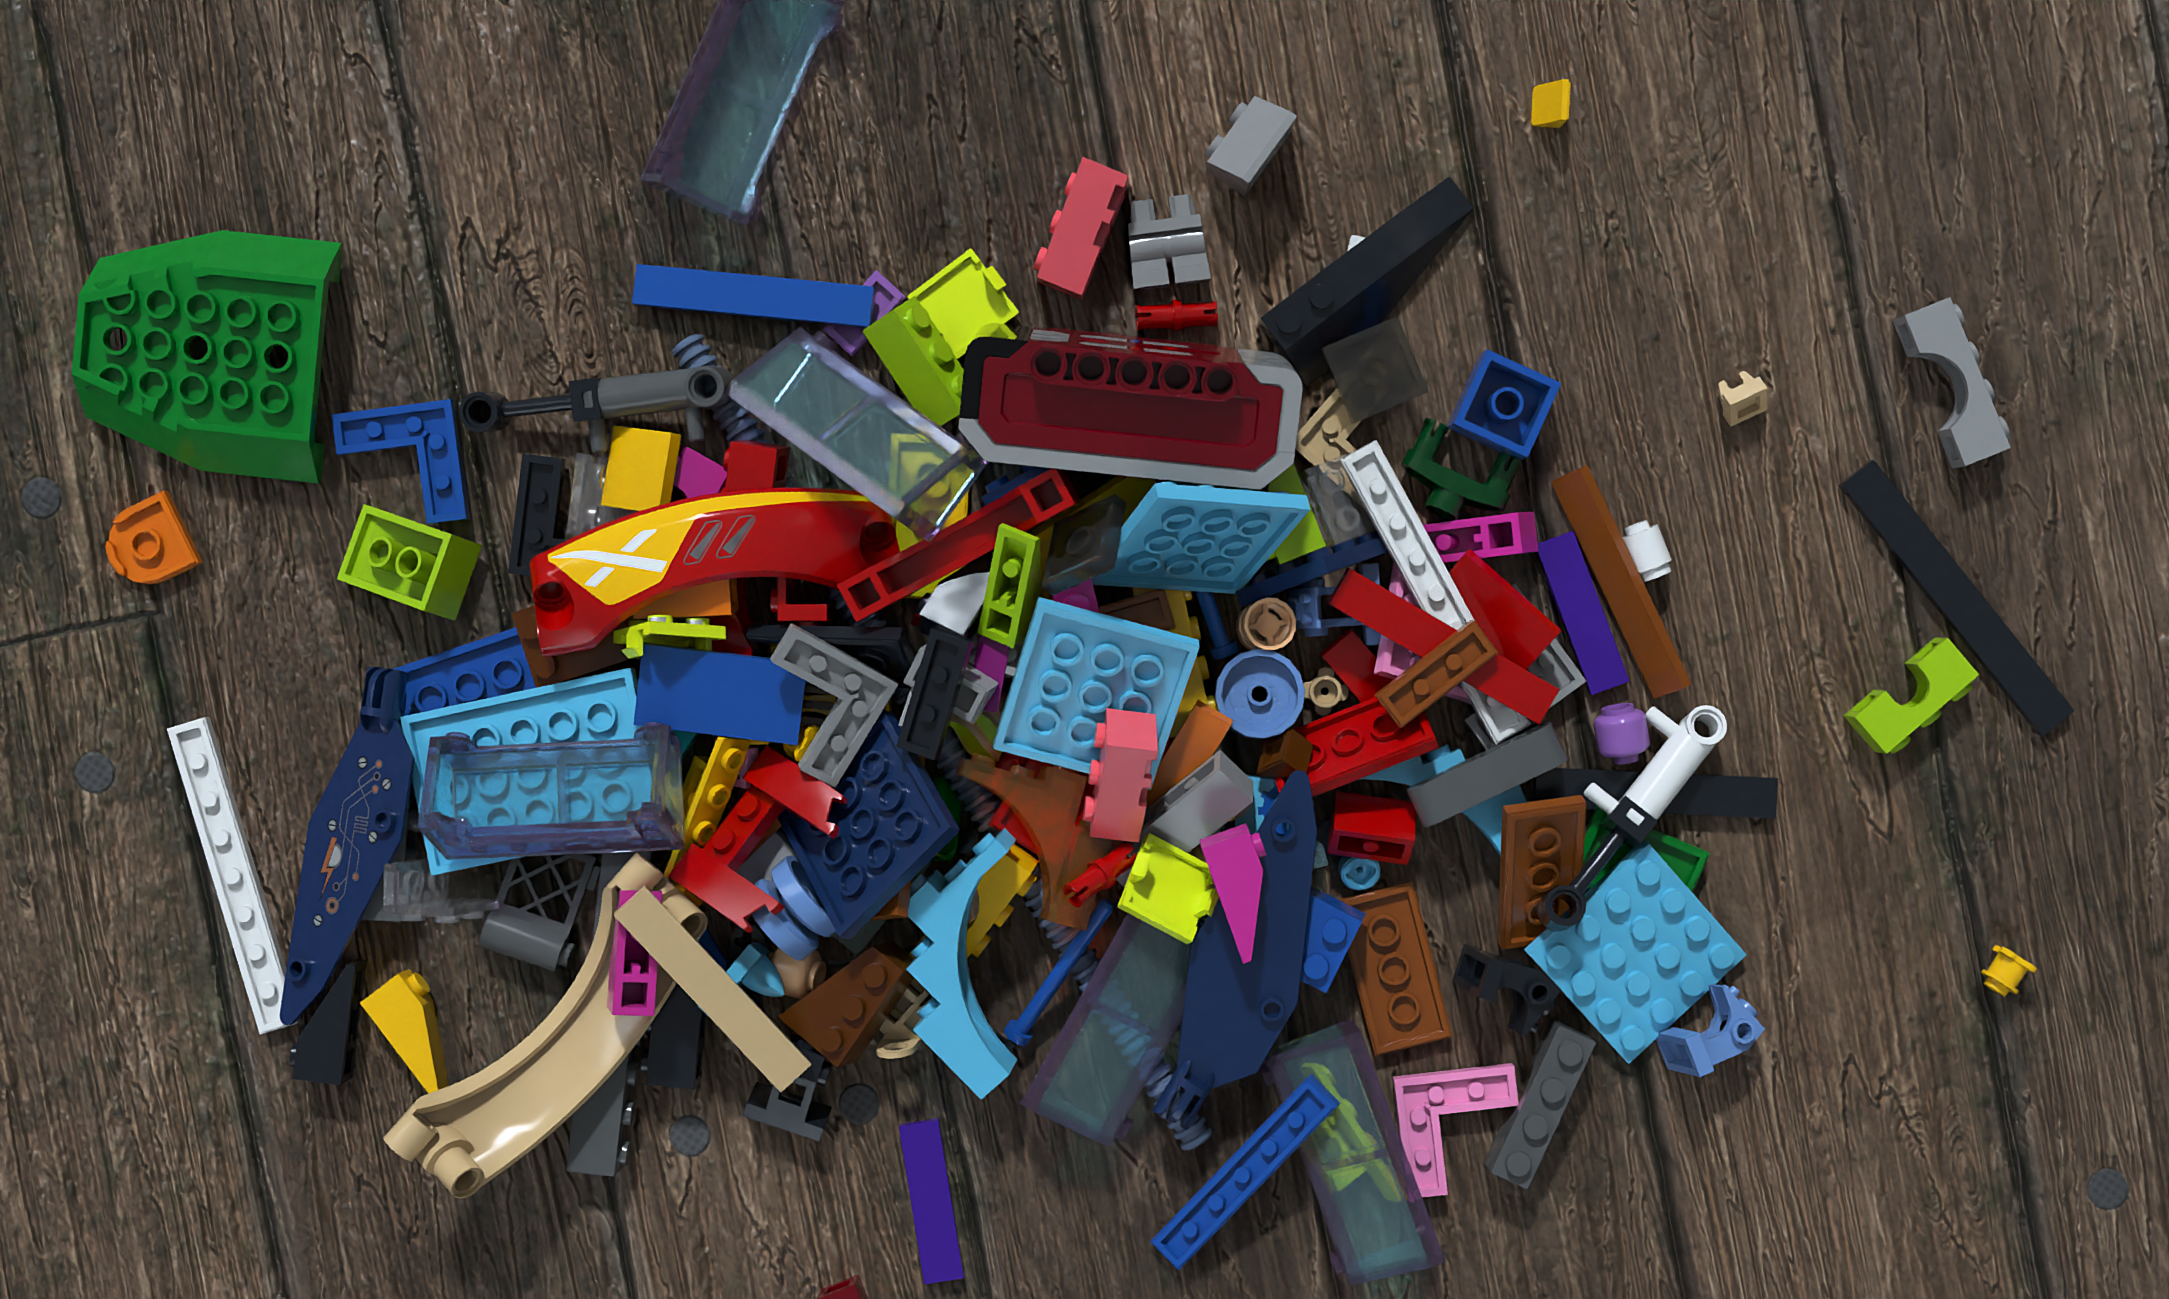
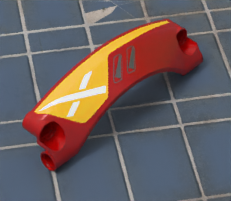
(626, 564)

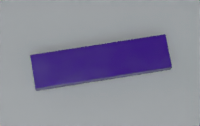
(1581, 613)
(931, 1201)

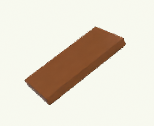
(1538, 852)
(1396, 971)

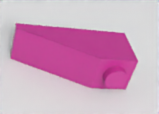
(1485, 536)
(1238, 880)
(631, 970)

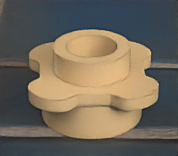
(1335, 691)

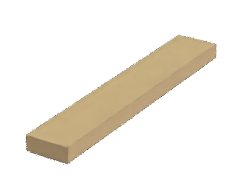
(712, 988)

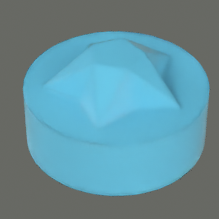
(1358, 872)

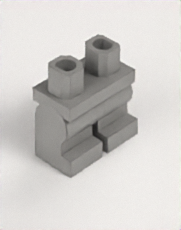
(1164, 241)

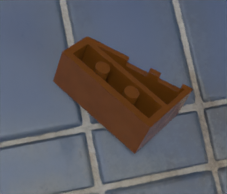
(852, 1004)

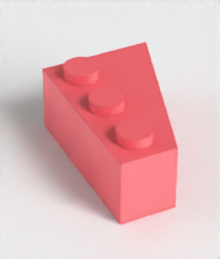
(1081, 228)
(1121, 774)

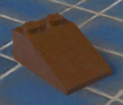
(567, 666)

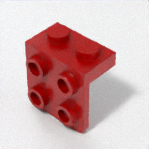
(784, 604)

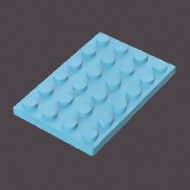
(560, 712)

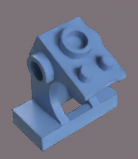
(1308, 613)
(1698, 1052)

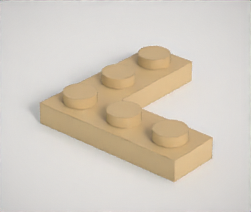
(1326, 432)

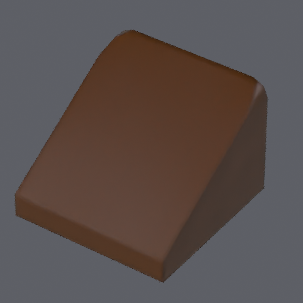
(1284, 755)

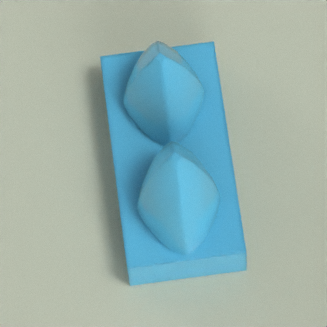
(756, 971)

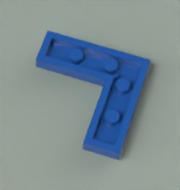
(436, 436)

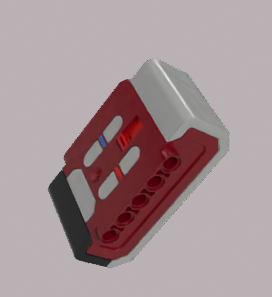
(1129, 405)

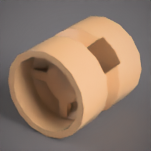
(1266, 624)

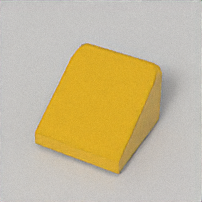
(1550, 104)

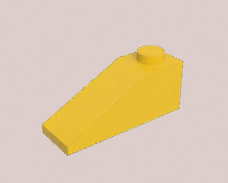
(410, 1024)

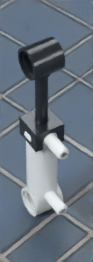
(1641, 805)

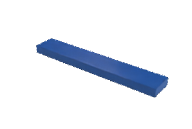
(754, 296)
(1245, 1172)

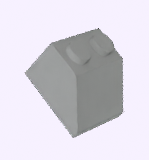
(1250, 144)

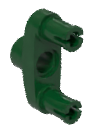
(1451, 489)

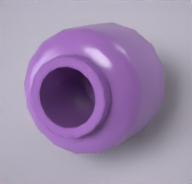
(1621, 732)

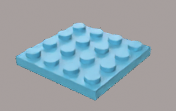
(1201, 537)
(1076, 669)
(1637, 952)

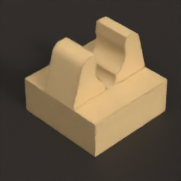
(1744, 400)

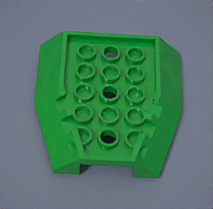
(232, 405)

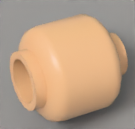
(799, 976)

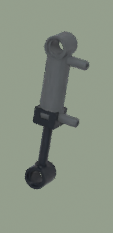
(609, 398)

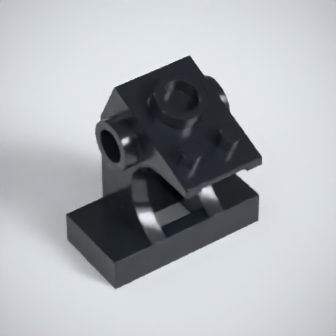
(1487, 972)
(789, 1110)

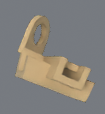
(901, 1033)

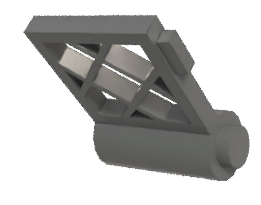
(532, 936)

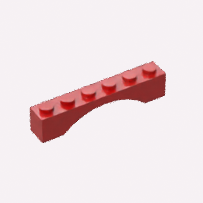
(748, 467)
(957, 544)

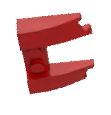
(774, 786)

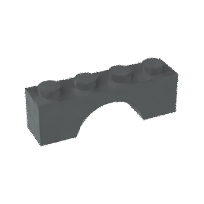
(1529, 1130)

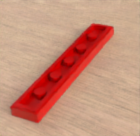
(1423, 632)

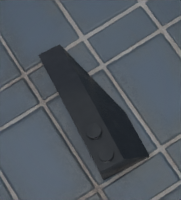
(1364, 281)

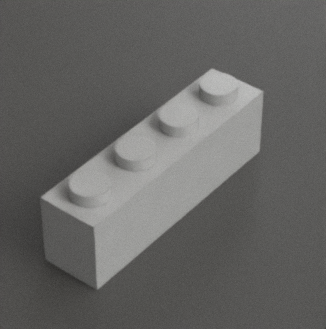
(1196, 806)

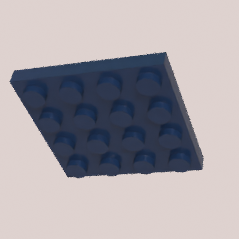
(885, 832)

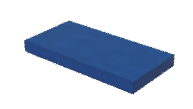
(467, 674)
(718, 694)

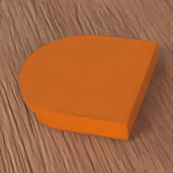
(151, 542)

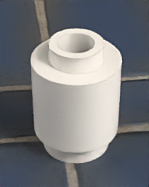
(1647, 550)

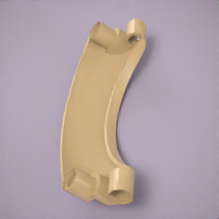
(511, 1106)

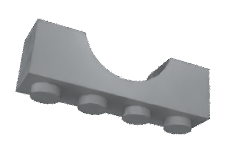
(1974, 425)

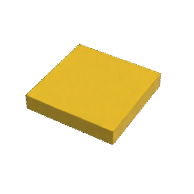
(640, 468)

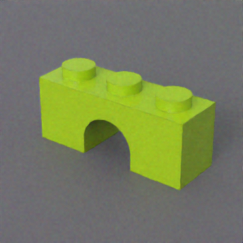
(1940, 677)

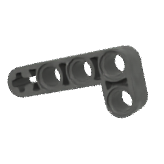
(1487, 774)

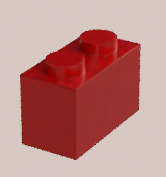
(1371, 828)

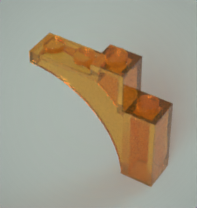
(1048, 814)

